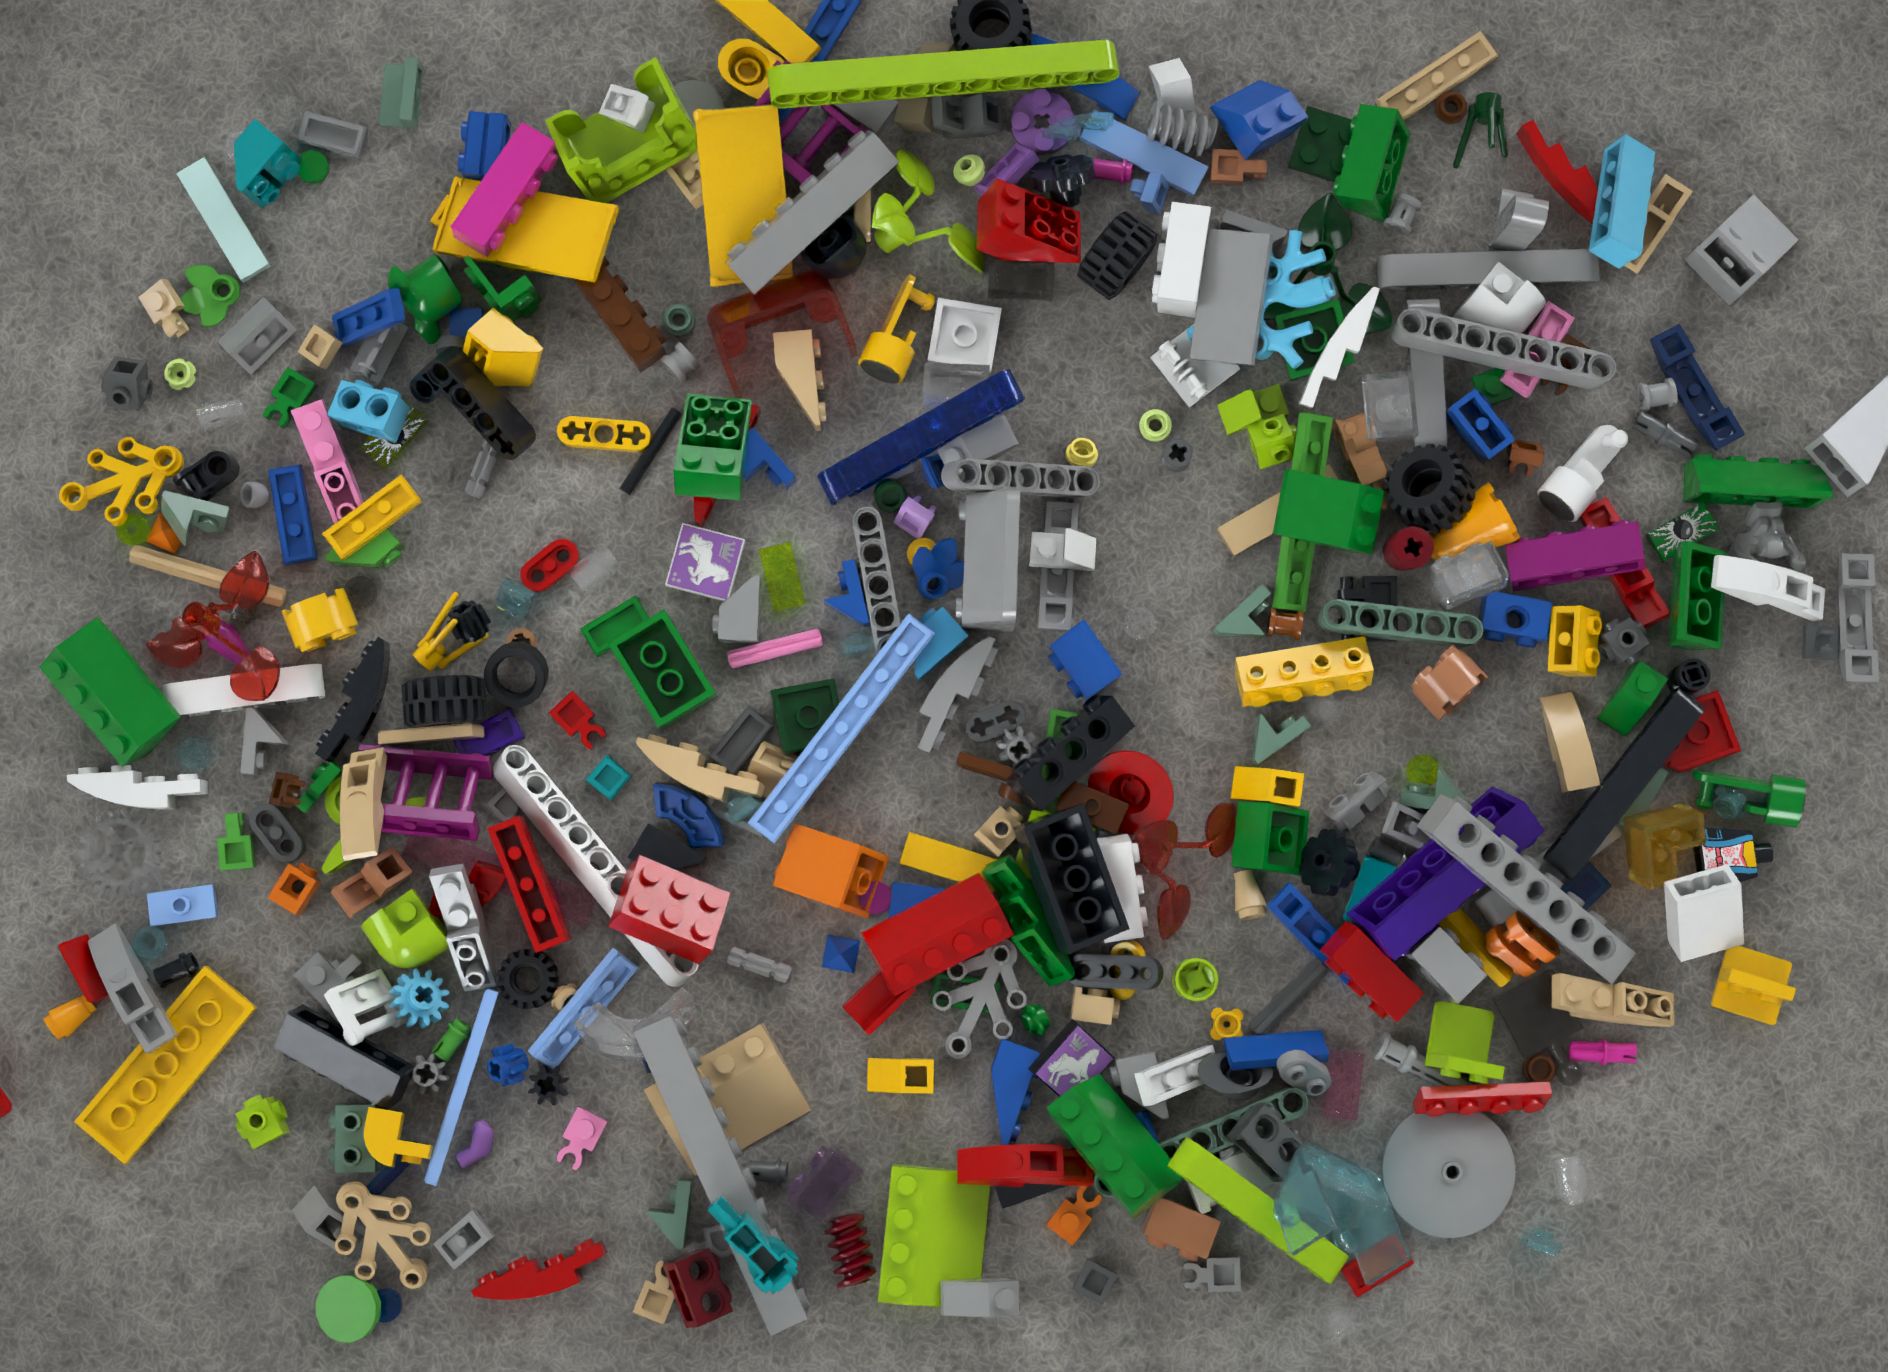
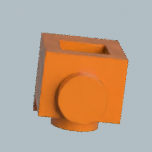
(284, 893)

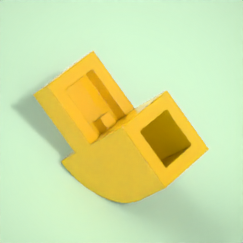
(383, 1140)

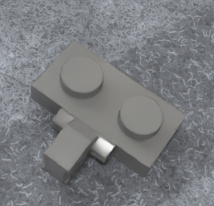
(320, 975)

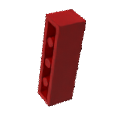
(529, 884)

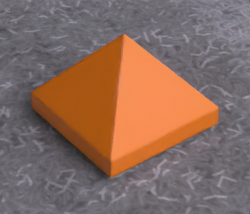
(163, 535)

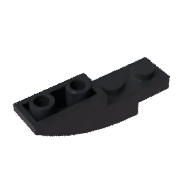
(366, 688)

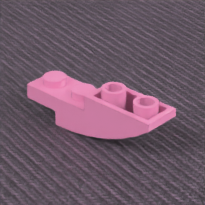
(328, 459)

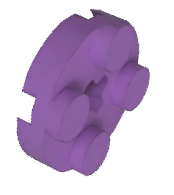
(1023, 122)

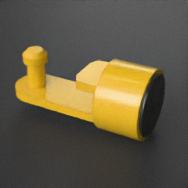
(886, 355)

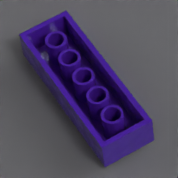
(1435, 882)

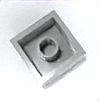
(1446, 965)

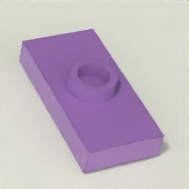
(1009, 168)

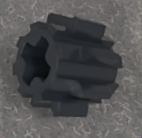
(471, 621)

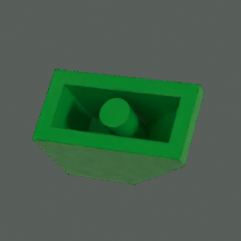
(1632, 697)

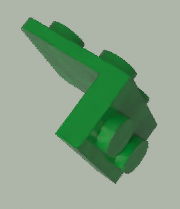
(514, 301)

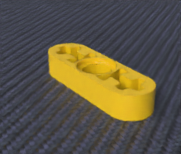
(579, 439)

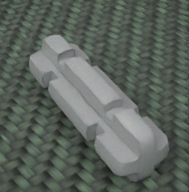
(481, 471)
(759, 964)

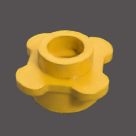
(1219, 1017)

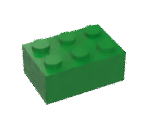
(663, 670)

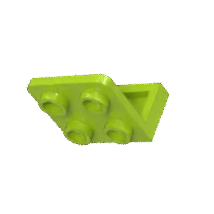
(1461, 1042)

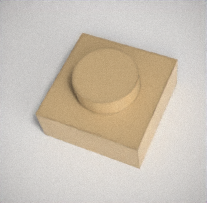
(320, 347)

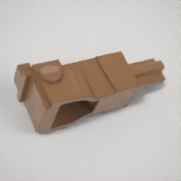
(1360, 454)

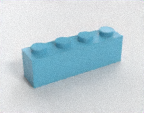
(1622, 201)

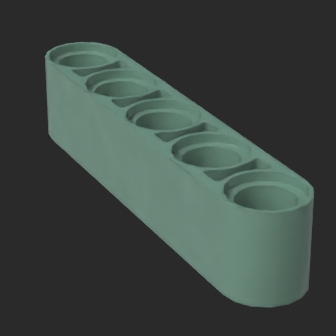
(1415, 619)

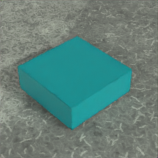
(608, 777)

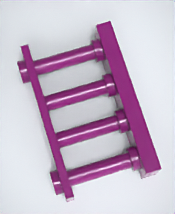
(798, 164)
(429, 819)

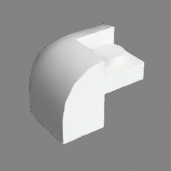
(1502, 301)

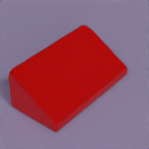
(82, 966)

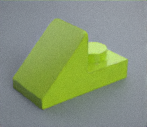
(1251, 408)

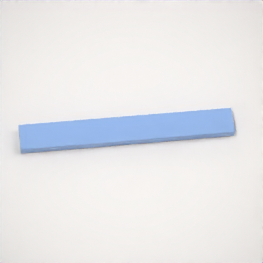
(841, 728)

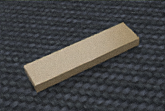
(1440, 76)
(1255, 523)

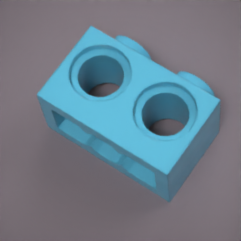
(367, 414)

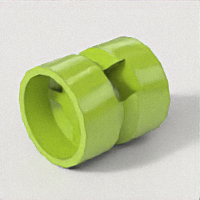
(1194, 979)

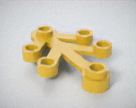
(127, 479)

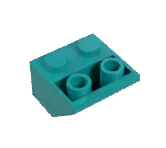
(263, 164)

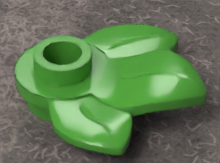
(205, 296)

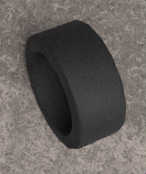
(505, 696)

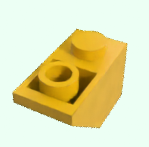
(1267, 786)
(900, 1075)

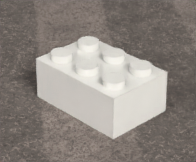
(1181, 259)

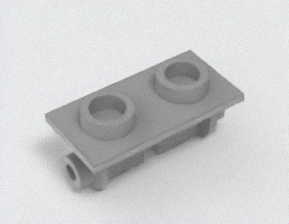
(378, 353)
(1367, 790)

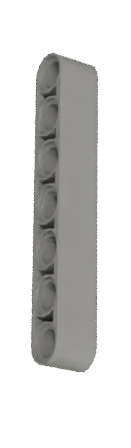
(1469, 269)
(1517, 344)

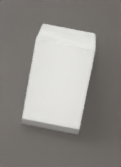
(1173, 85)

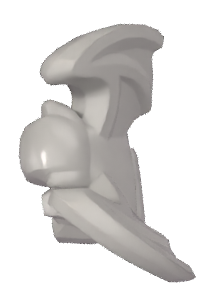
(1767, 537)

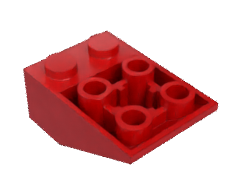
(1026, 226)

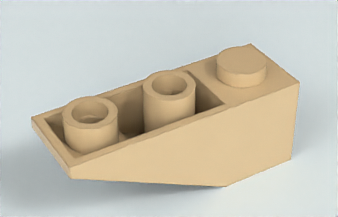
(795, 363)

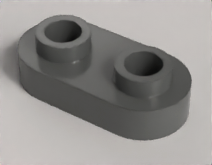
(276, 834)

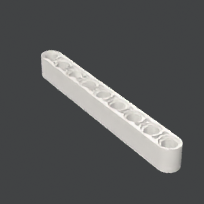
(578, 856)

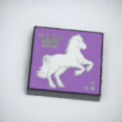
(1070, 1059)

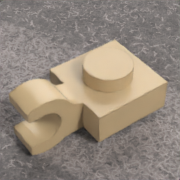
(163, 307)

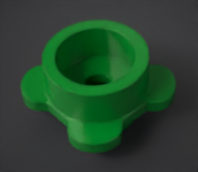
(1035, 1019)

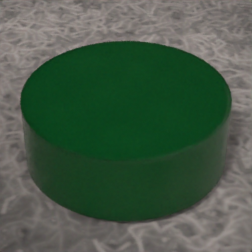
(889, 495)

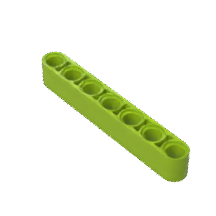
(1250, 1206)

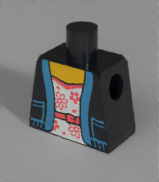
(1734, 849)

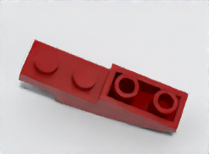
(1022, 1164)
(528, 1280)

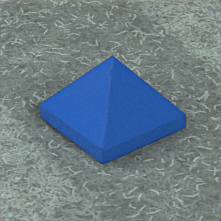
(932, 469)
(840, 953)

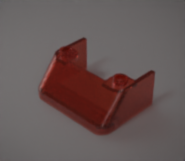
(805, 290)

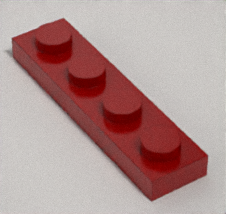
(1482, 1098)

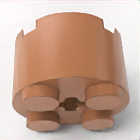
(1448, 683)

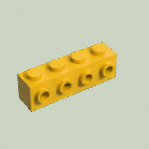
(1304, 672)

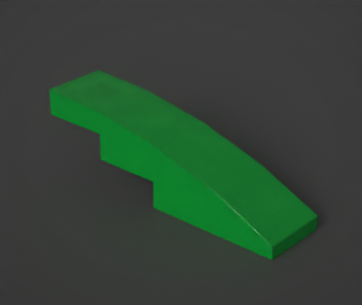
(1025, 913)

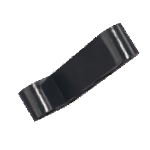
(476, 400)

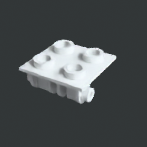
(1190, 377)

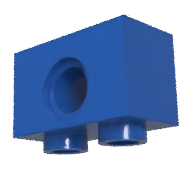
(1533, 617)

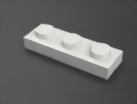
(1171, 1076)

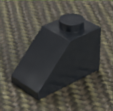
(665, 850)

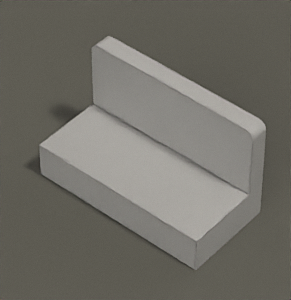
(257, 335)

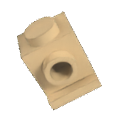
(988, 836)
(1094, 1006)

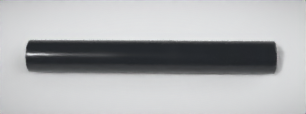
(650, 451)

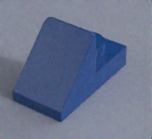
(760, 455)
(851, 604)

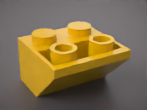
(503, 350)

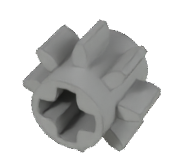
(1011, 739)
(436, 1068)

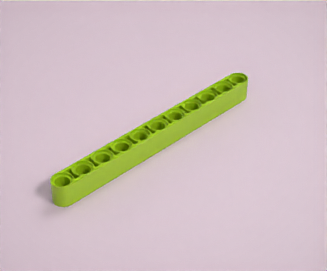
(942, 73)

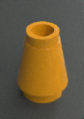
(68, 1016)

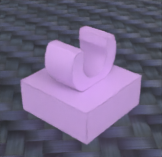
(914, 517)

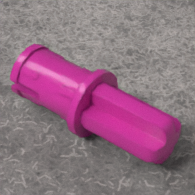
(1602, 1051)

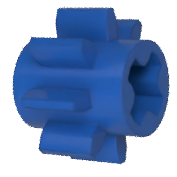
(507, 1065)

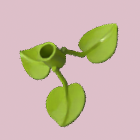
(896, 228)

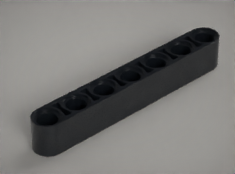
(1623, 783)

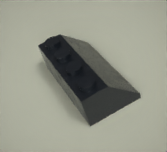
(1071, 878)

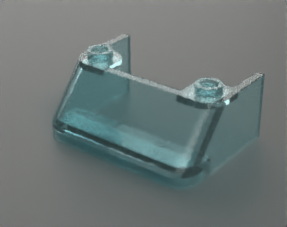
(1343, 1197)

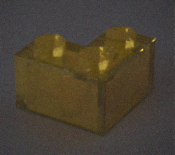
(1655, 839)

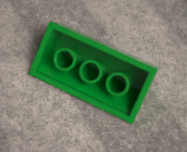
(1747, 482)
(110, 692)
(1114, 1144)

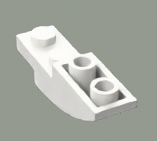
(1769, 584)
(126, 787)

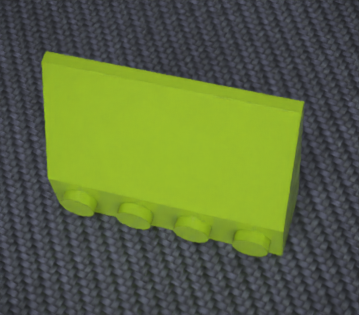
(930, 1234)

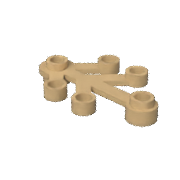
(380, 1231)

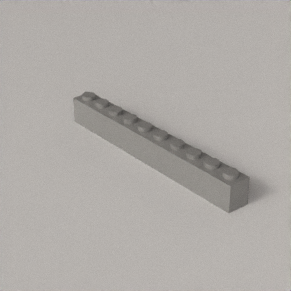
(714, 1154)

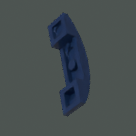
(1694, 391)

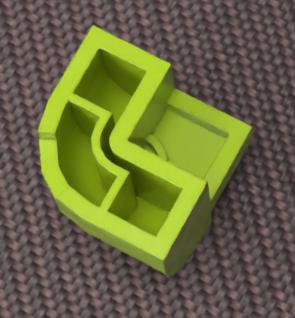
(406, 932)

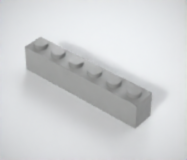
(811, 211)

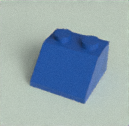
(1259, 117)
(1083, 661)

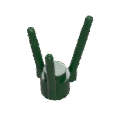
(1488, 111)

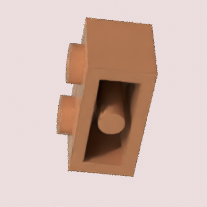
(1180, 1227)

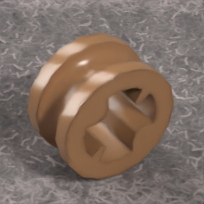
(528, 635)

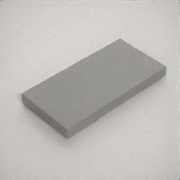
(1231, 297)

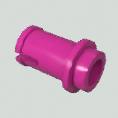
(1113, 170)

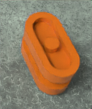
(1521, 945)

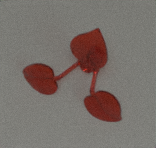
(181, 646)
(1156, 847)

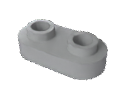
(1304, 1072)

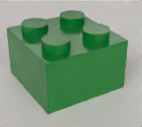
(1325, 321)

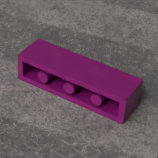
(1575, 555)

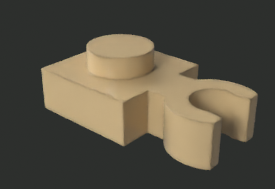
(655, 1299)

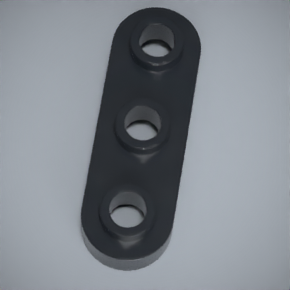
(1102, 970)

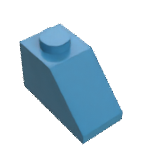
(945, 641)

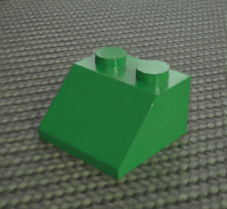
(1269, 837)

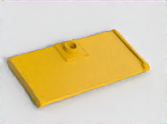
(738, 179)
(551, 236)

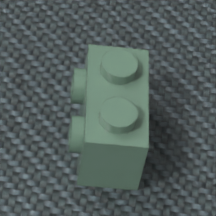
(350, 1151)

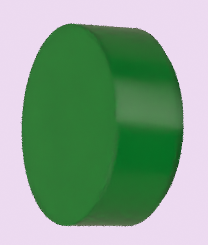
(313, 167)

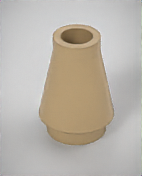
(1248, 897)

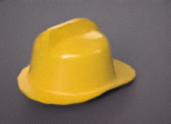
(746, 66)

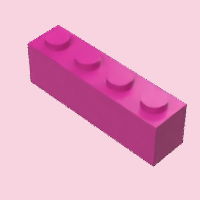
(505, 189)

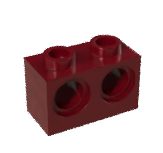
(690, 1291)

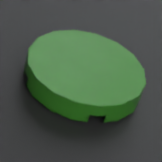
(348, 1308)

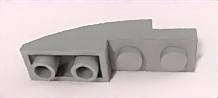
(958, 680)
(465, 925)
(129, 988)

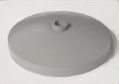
(1417, 1179)

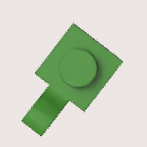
(236, 849)

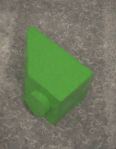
(378, 552)

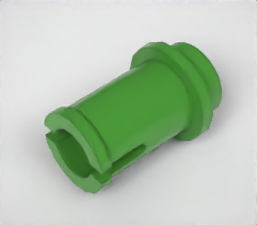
(452, 1039)

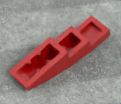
(1572, 185)
(1635, 587)

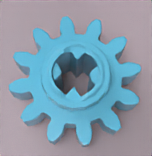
(409, 988)

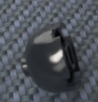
(837, 249)

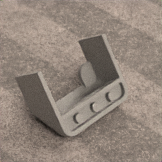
(990, 560)

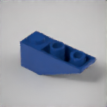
(1010, 1085)

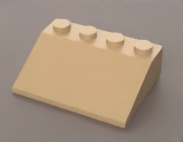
(748, 1085)

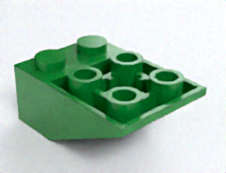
(712, 447)

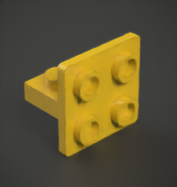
(1752, 984)

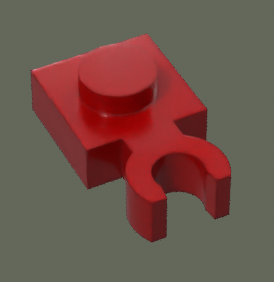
(574, 717)

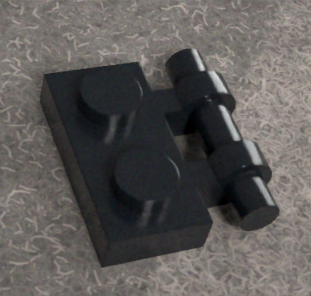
(1375, 590)

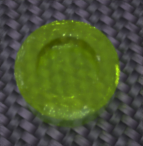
(1422, 769)

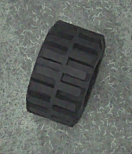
(972, 12)
(1117, 255)
(1418, 471)
(444, 701)

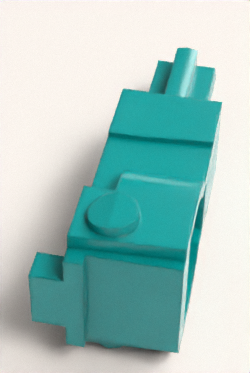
(747, 1238)

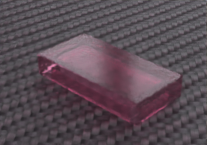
(1344, 1092)

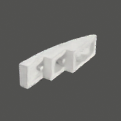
(1346, 338)

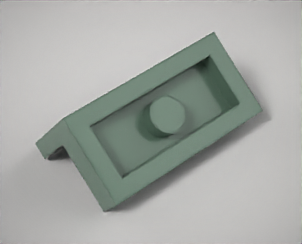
(401, 94)

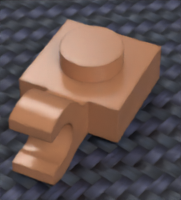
(1230, 167)

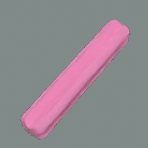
(775, 648)

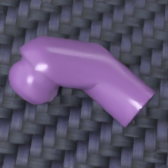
(480, 1144)

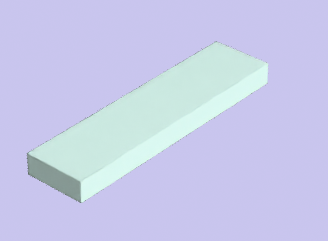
(223, 219)

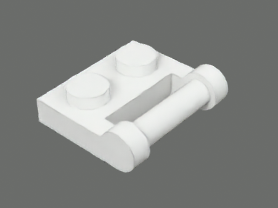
(359, 998)

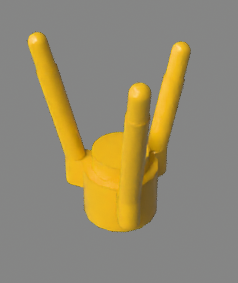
(430, 649)

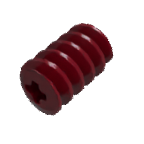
(1421, 545)
(850, 1249)

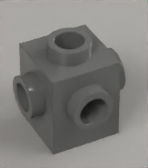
(127, 383)
(1613, 647)

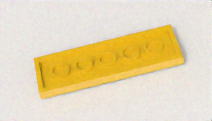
(155, 1082)

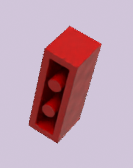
(1370, 972)

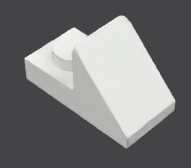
(627, 107)
(1063, 551)

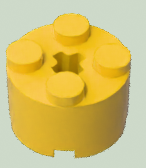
(320, 618)

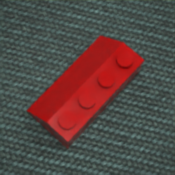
(936, 934)

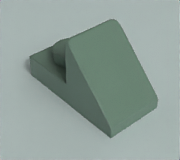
(187, 511)
(1239, 623)
(1268, 742)
(1421, 796)
(675, 1223)

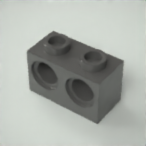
(1265, 1149)

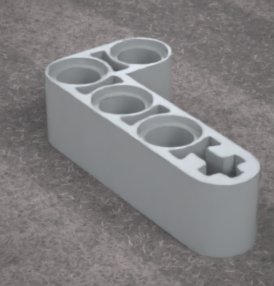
(1517, 220)

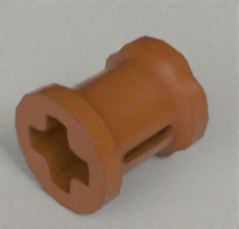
(1285, 623)

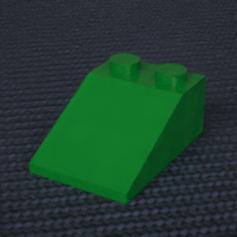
(1328, 512)

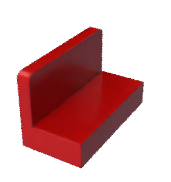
(874, 1003)

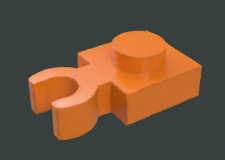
(1070, 1218)

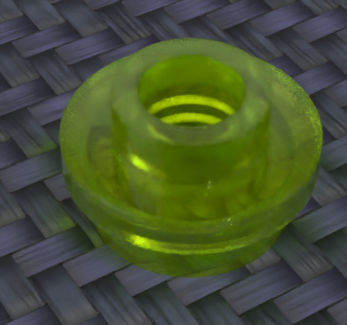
(139, 536)

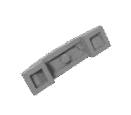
(1056, 583)
(1854, 618)

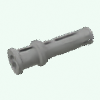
(1409, 1060)

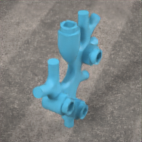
(1294, 295)

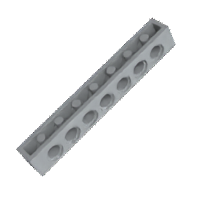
(1443, 826)

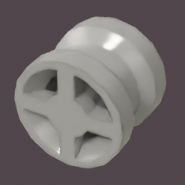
(680, 362)

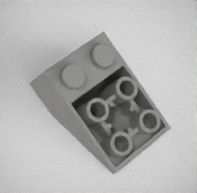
(1741, 250)

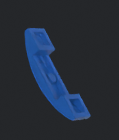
(1112, 96)
(1303, 922)

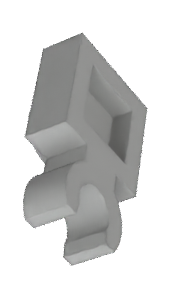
(1220, 1274)

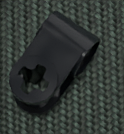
(201, 478)

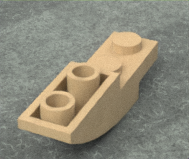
(687, 767)
(361, 804)
(1612, 1002)

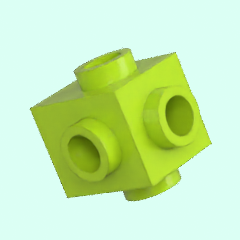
(1272, 441)
(273, 1124)

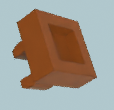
(1524, 452)

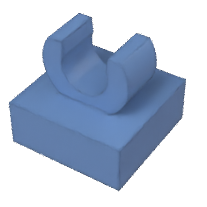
(1151, 192)

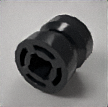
(1682, 676)

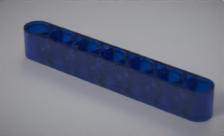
(921, 436)

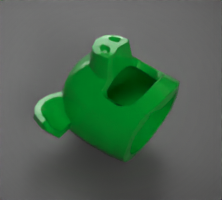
(426, 294)

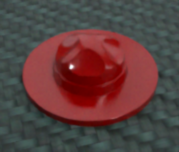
(1138, 782)

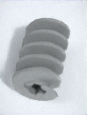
(1180, 128)

